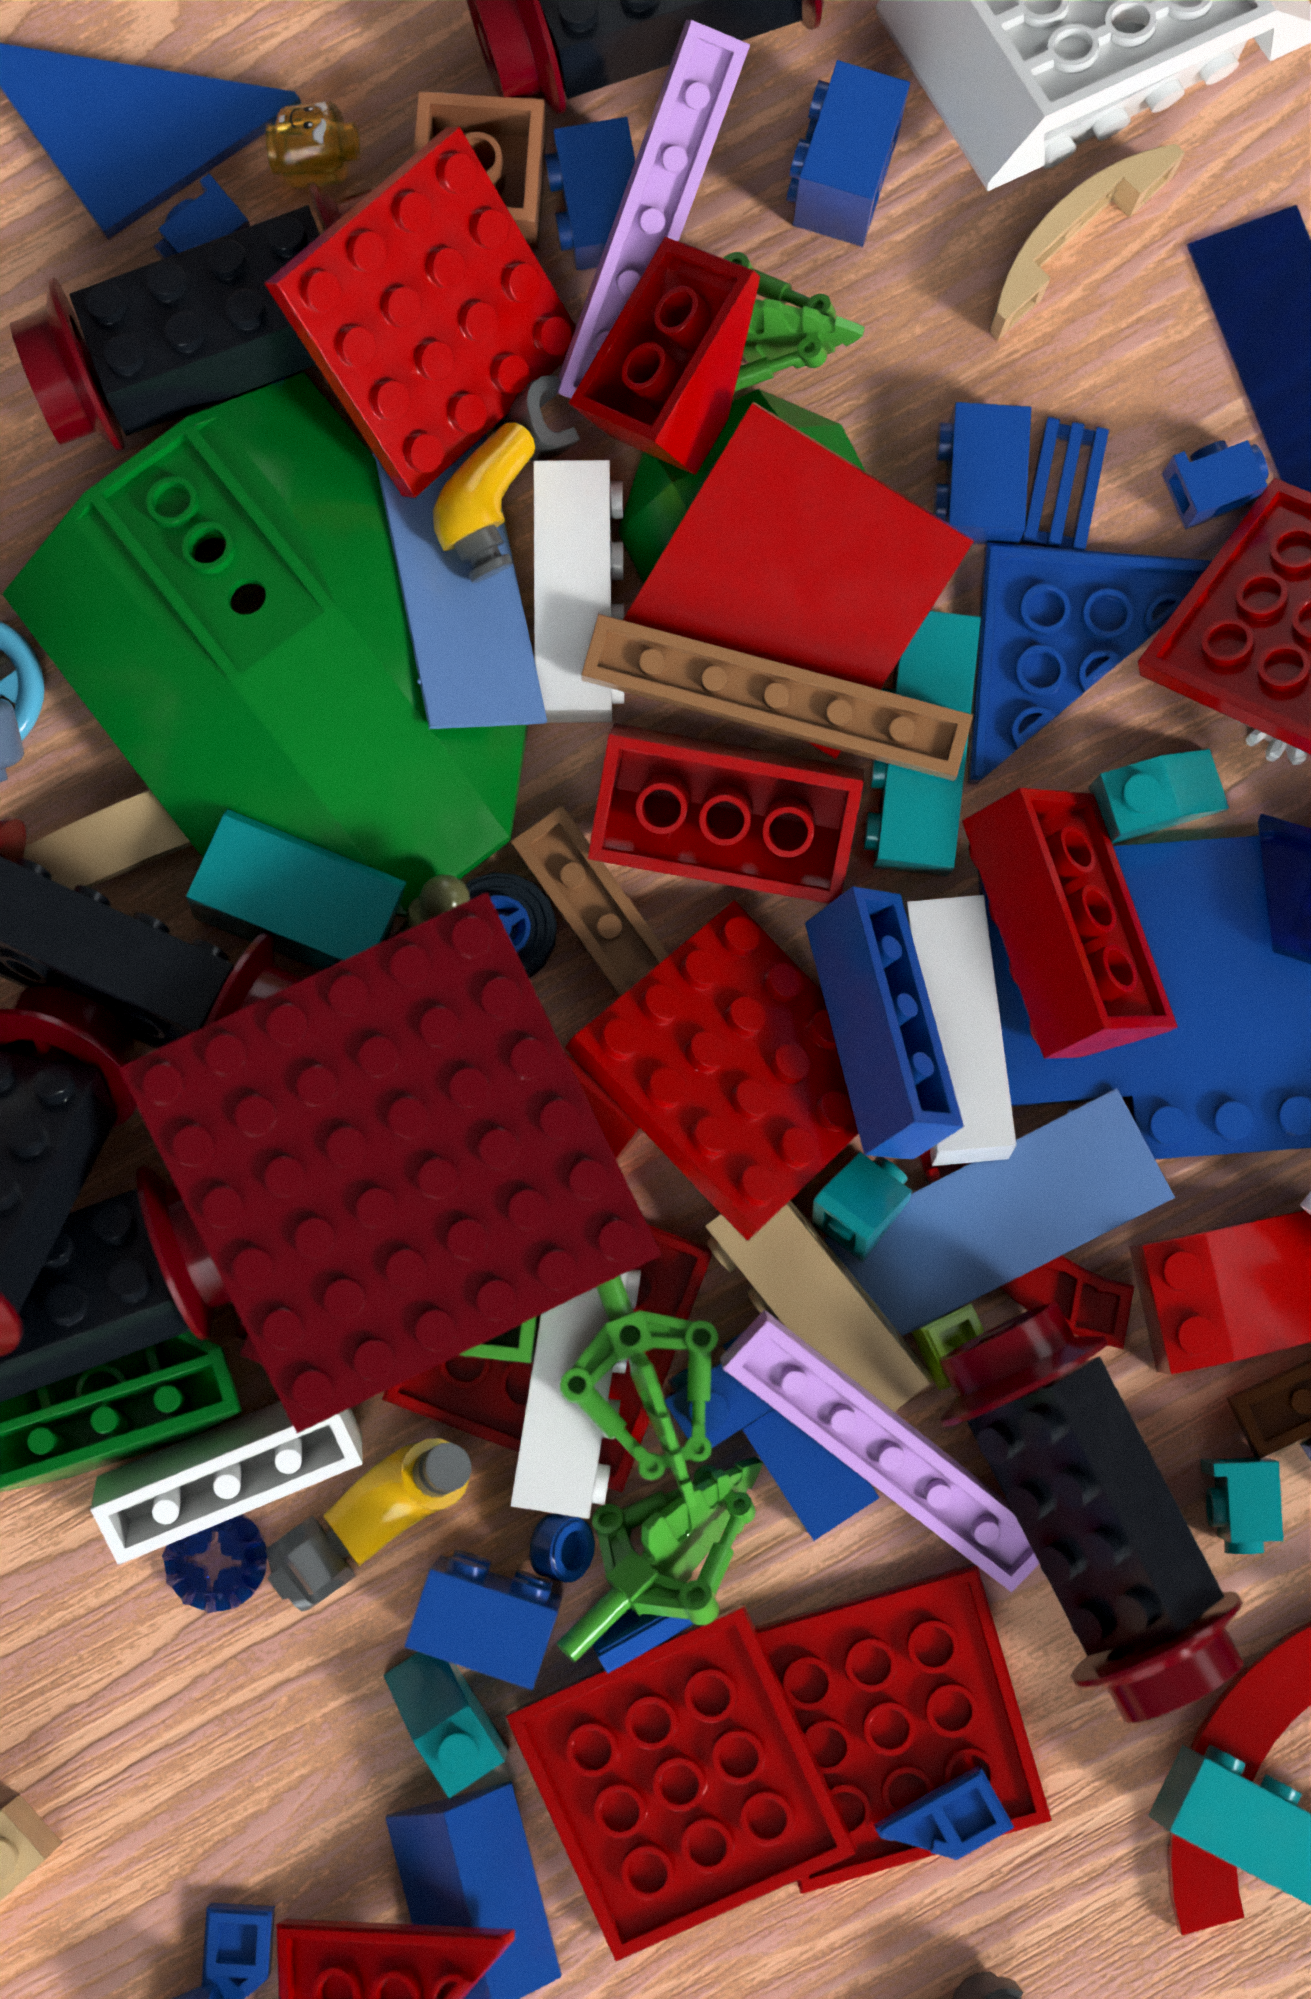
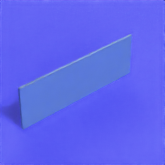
(464, 636)
(1011, 1214)

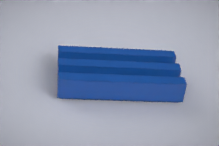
(1075, 436)

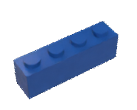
(883, 1024)

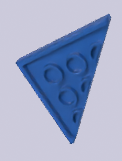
(131, 131)
(1055, 630)

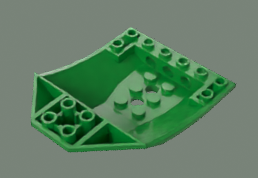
(278, 711)

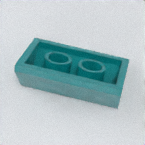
(298, 892)

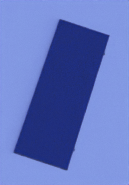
(1262, 302)

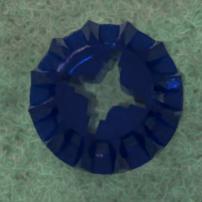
(234, 1584)

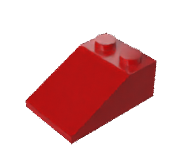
(673, 356)
(1226, 1292)

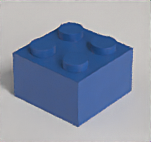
(846, 152)
(485, 1618)

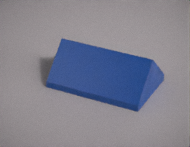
(473, 1867)

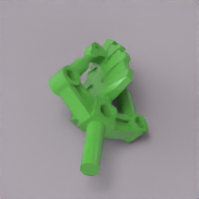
(787, 334)
(629, 1336)
(674, 1546)

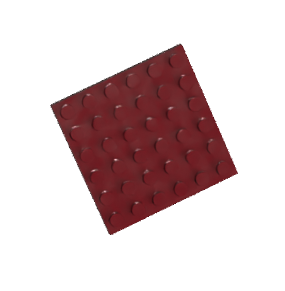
(390, 1162)

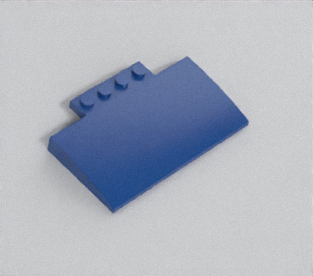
(1242, 1045)

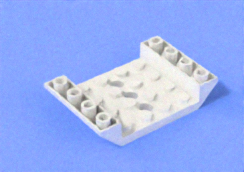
(1029, 66)

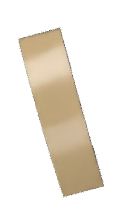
(1125, 183)
(109, 842)

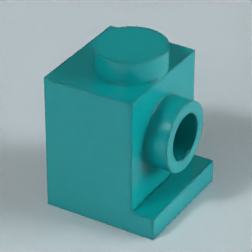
(1244, 1502)

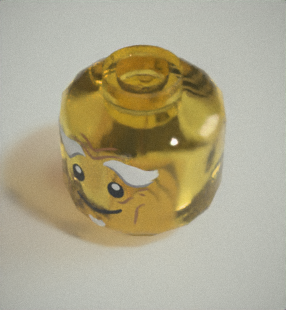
(312, 144)

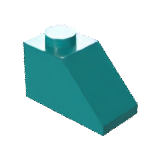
(1158, 794)
(861, 1204)
(446, 1721)

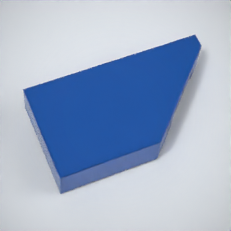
(634, 1636)
(950, 1818)
(237, 1948)

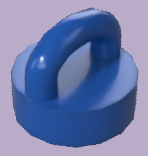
(561, 1547)

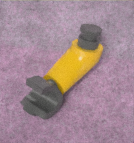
(471, 499)
(373, 1511)

